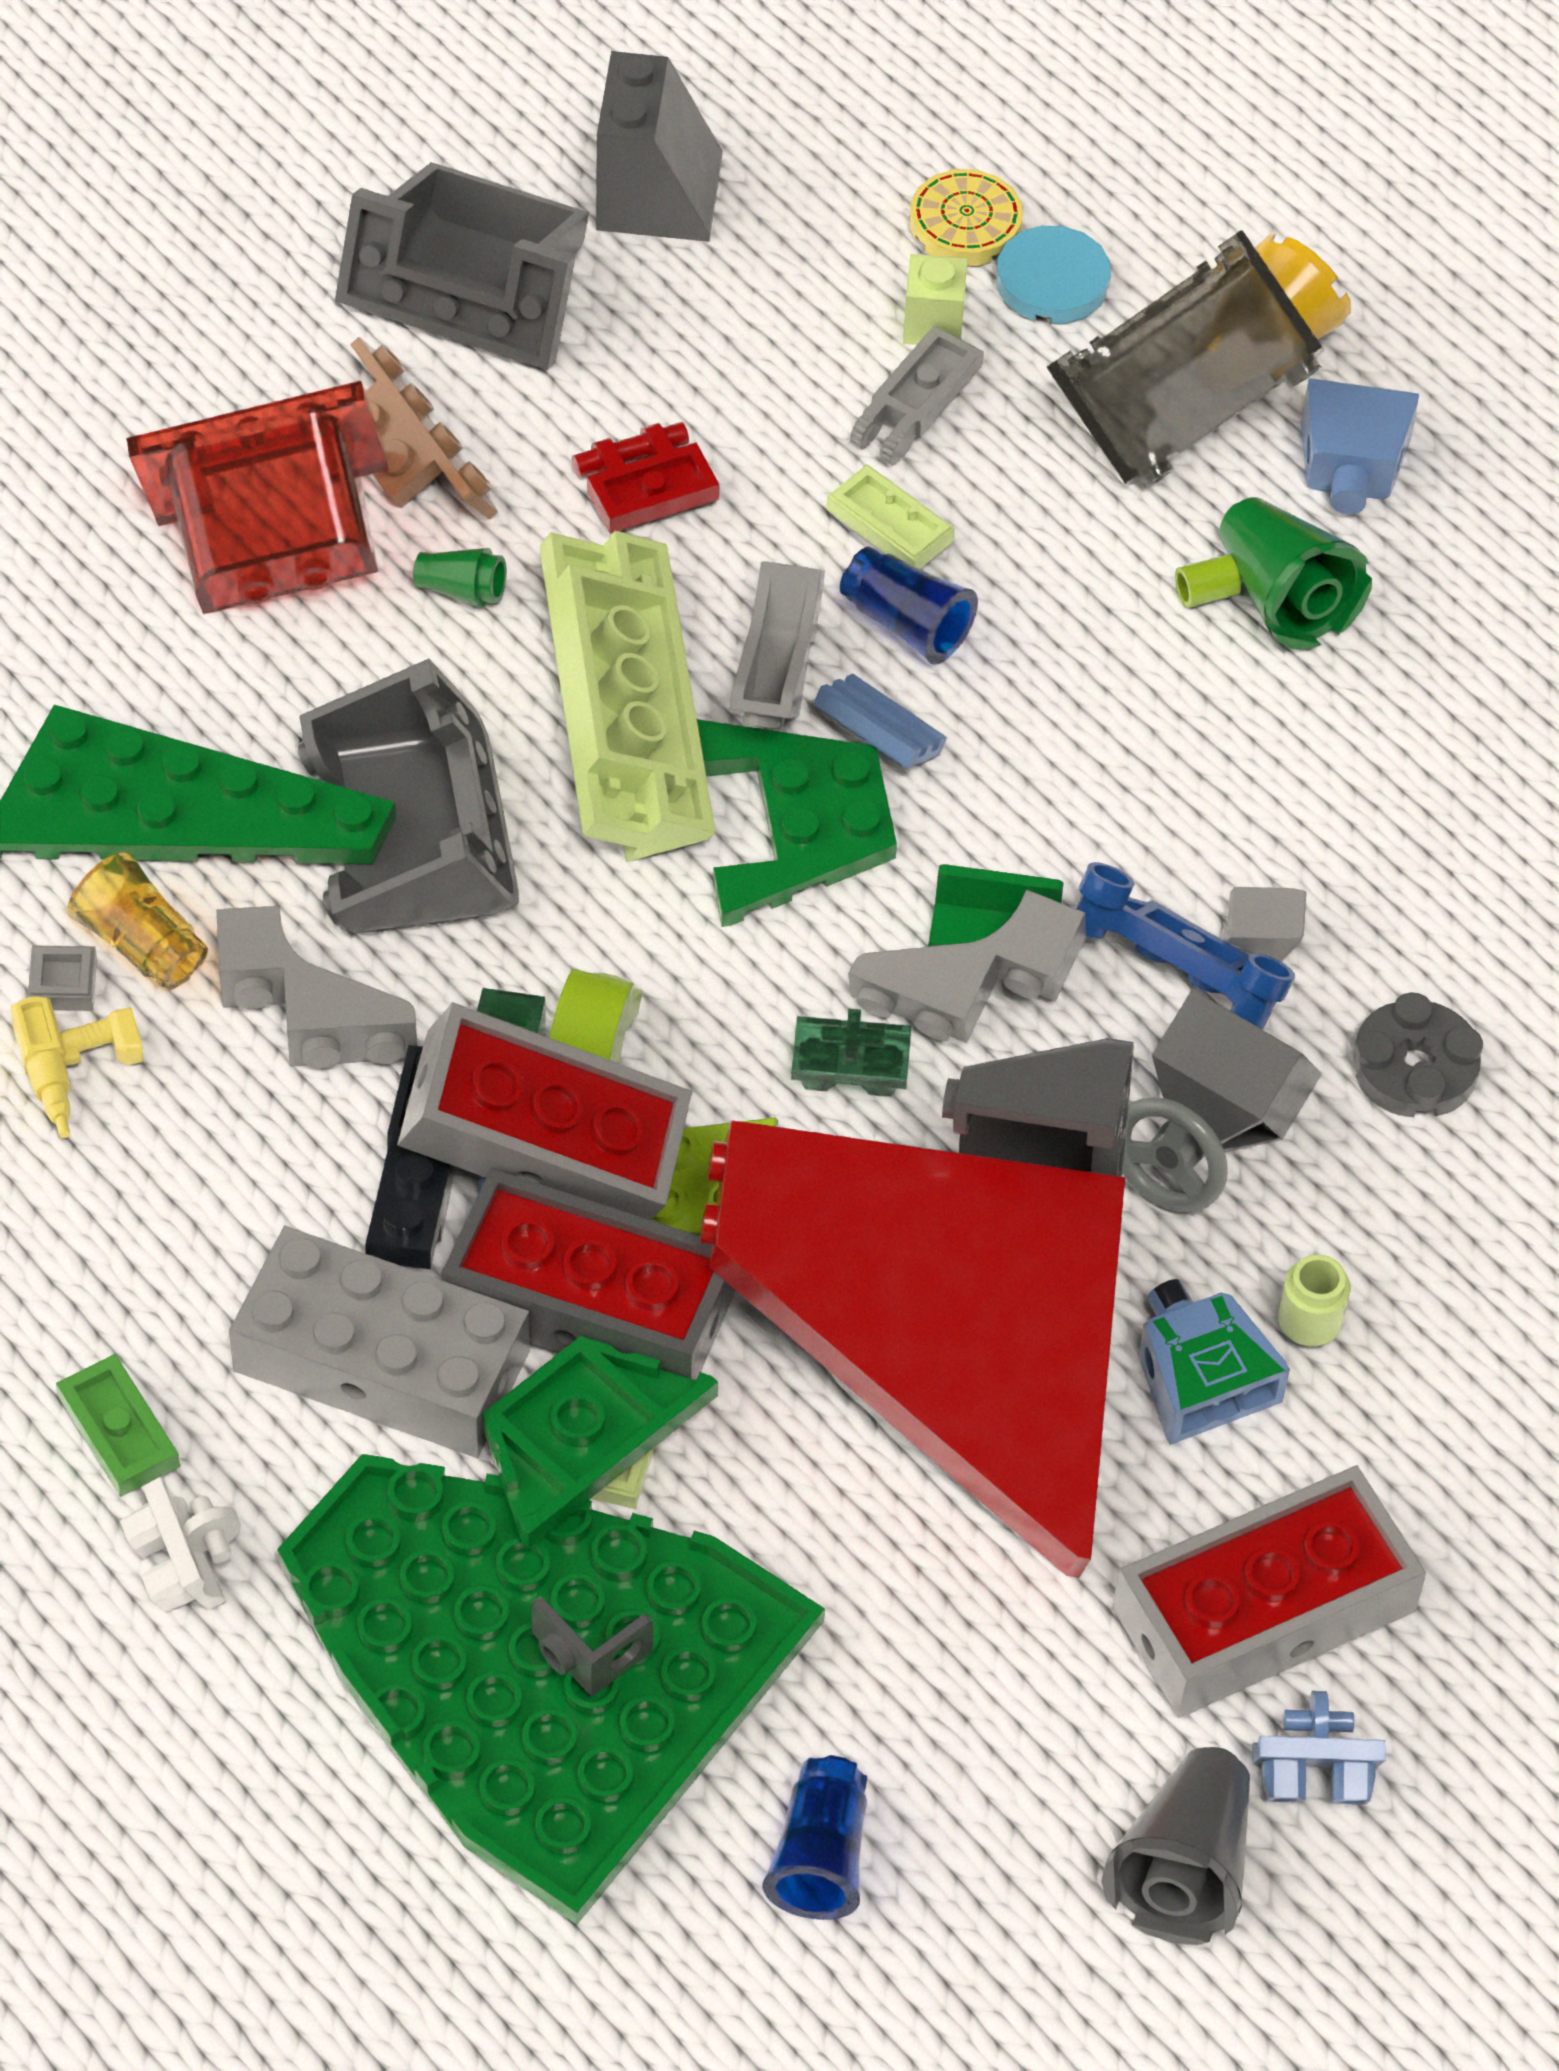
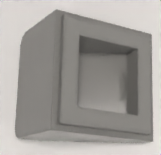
(1266, 919)

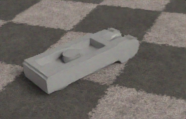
(917, 392)

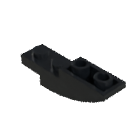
(411, 1191)

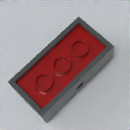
(591, 1273)

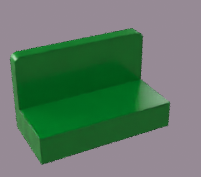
(980, 901)

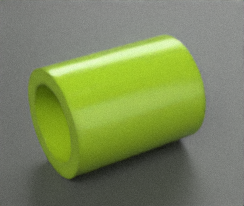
(1208, 581)

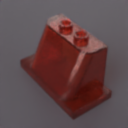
(267, 494)

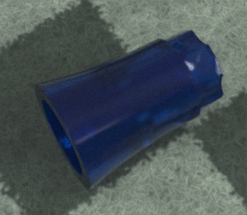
(910, 602)
(820, 1842)

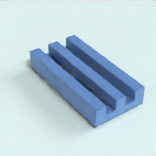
(880, 721)

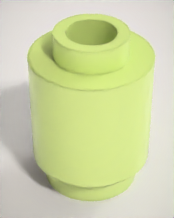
(1314, 1300)

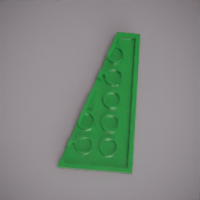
(165, 799)

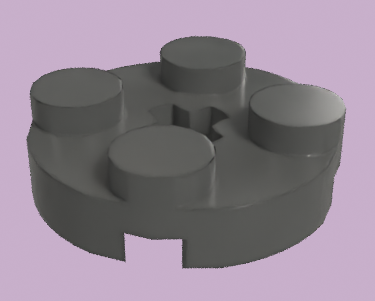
(1424, 1027)

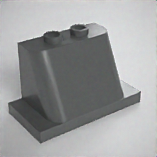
(464, 261)

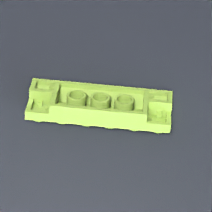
(626, 693)

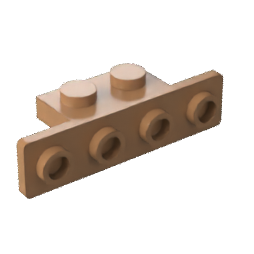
(413, 443)

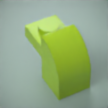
(595, 1013)

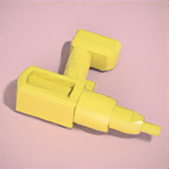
(48, 1052)

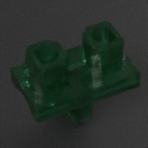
(851, 1054)

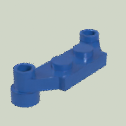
(1163, 936)

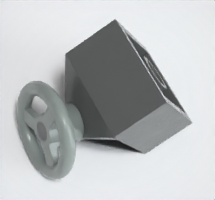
(1221, 1092)

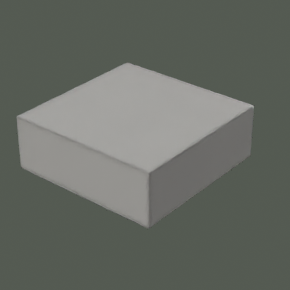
(64, 976)

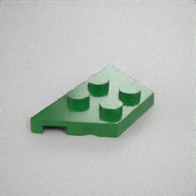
(582, 1427)

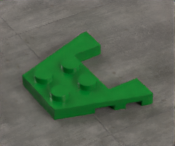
(820, 808)

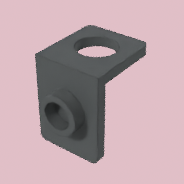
(570, 1654)

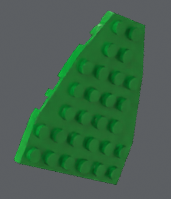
(433, 1637)

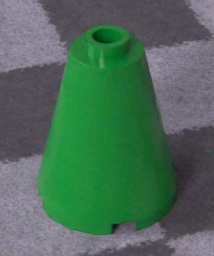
(1295, 572)

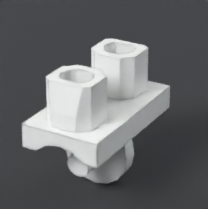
(169, 1524)

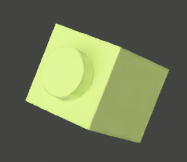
(934, 296)

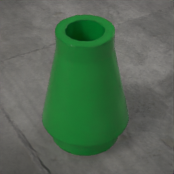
(466, 575)

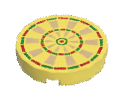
(965, 215)

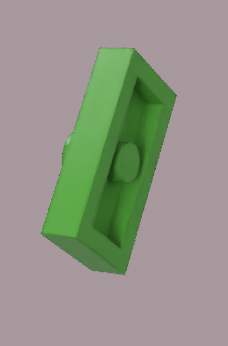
(118, 1425)

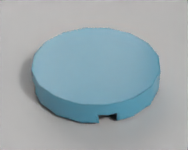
(1053, 274)

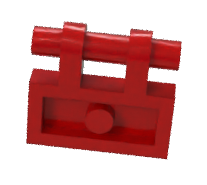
(650, 487)

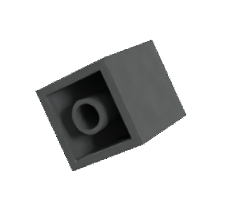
(654, 153)

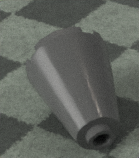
(1186, 1852)

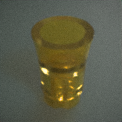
(137, 921)

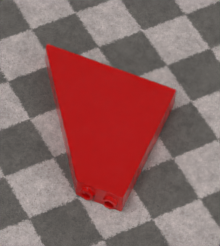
(946, 1298)

